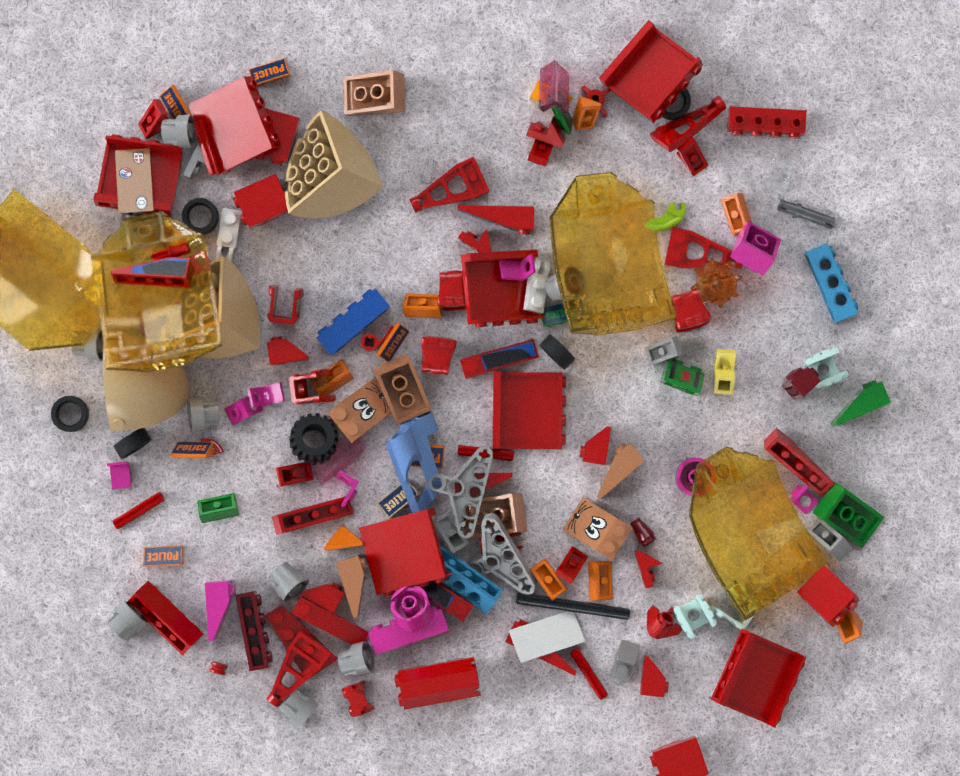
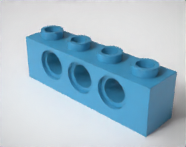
(829, 294)
(469, 582)

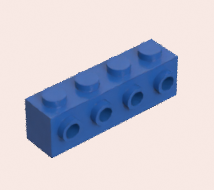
(353, 321)

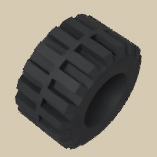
(318, 424)

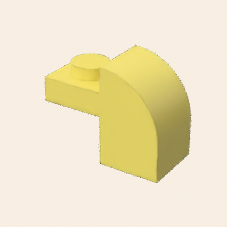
(724, 371)

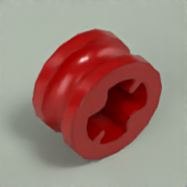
(218, 668)

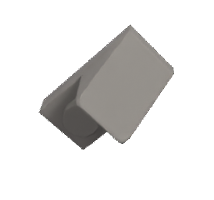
(193, 166)
(663, 350)
(448, 530)
(625, 660)

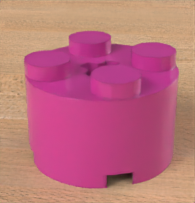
(683, 473)
(411, 608)

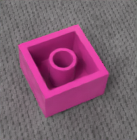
(755, 248)

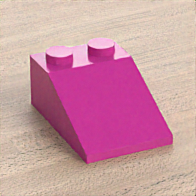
(218, 601)

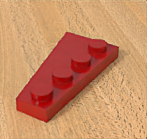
(287, 629)

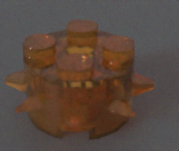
(725, 287)

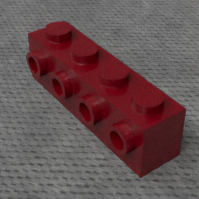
(801, 382)
(253, 631)

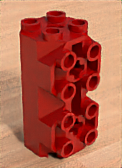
(437, 683)

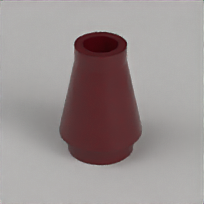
(643, 533)

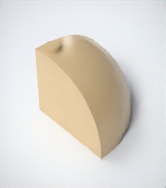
(329, 171)
(236, 311)
(144, 398)

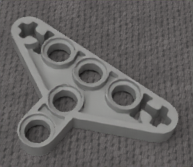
(461, 500)
(505, 565)

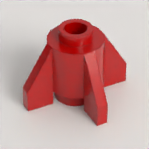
(600, 95)
(661, 626)

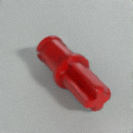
(172, 251)

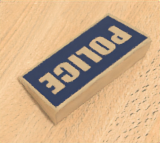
(395, 501)

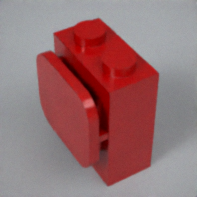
(286, 128)
(261, 201)
(828, 596)
(679, 759)

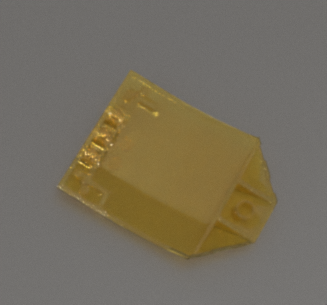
(608, 258)
(44, 279)
(154, 324)
(750, 530)

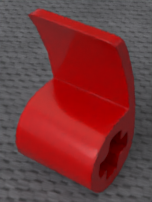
(377, 343)

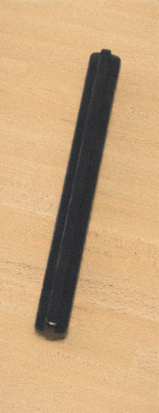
(573, 606)

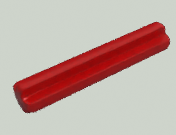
(206, 147)
(497, 453)
(138, 510)
(589, 673)

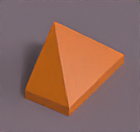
(343, 539)
(850, 627)

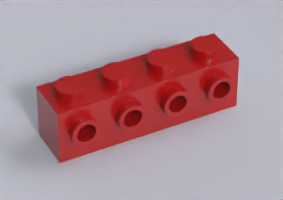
(766, 121)
(165, 617)

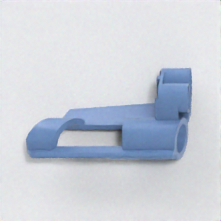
(412, 445)

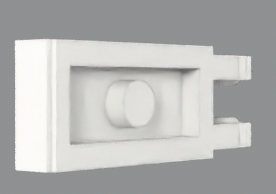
(228, 232)
(535, 288)

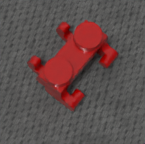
(357, 699)

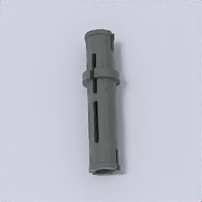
(805, 213)

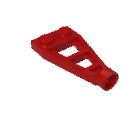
(671, 140)
(472, 178)
(678, 247)
(310, 650)

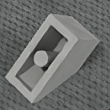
(830, 540)

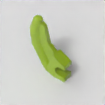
(668, 220)

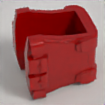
(451, 291)
(273, 292)
(689, 311)
(437, 354)
(300, 380)

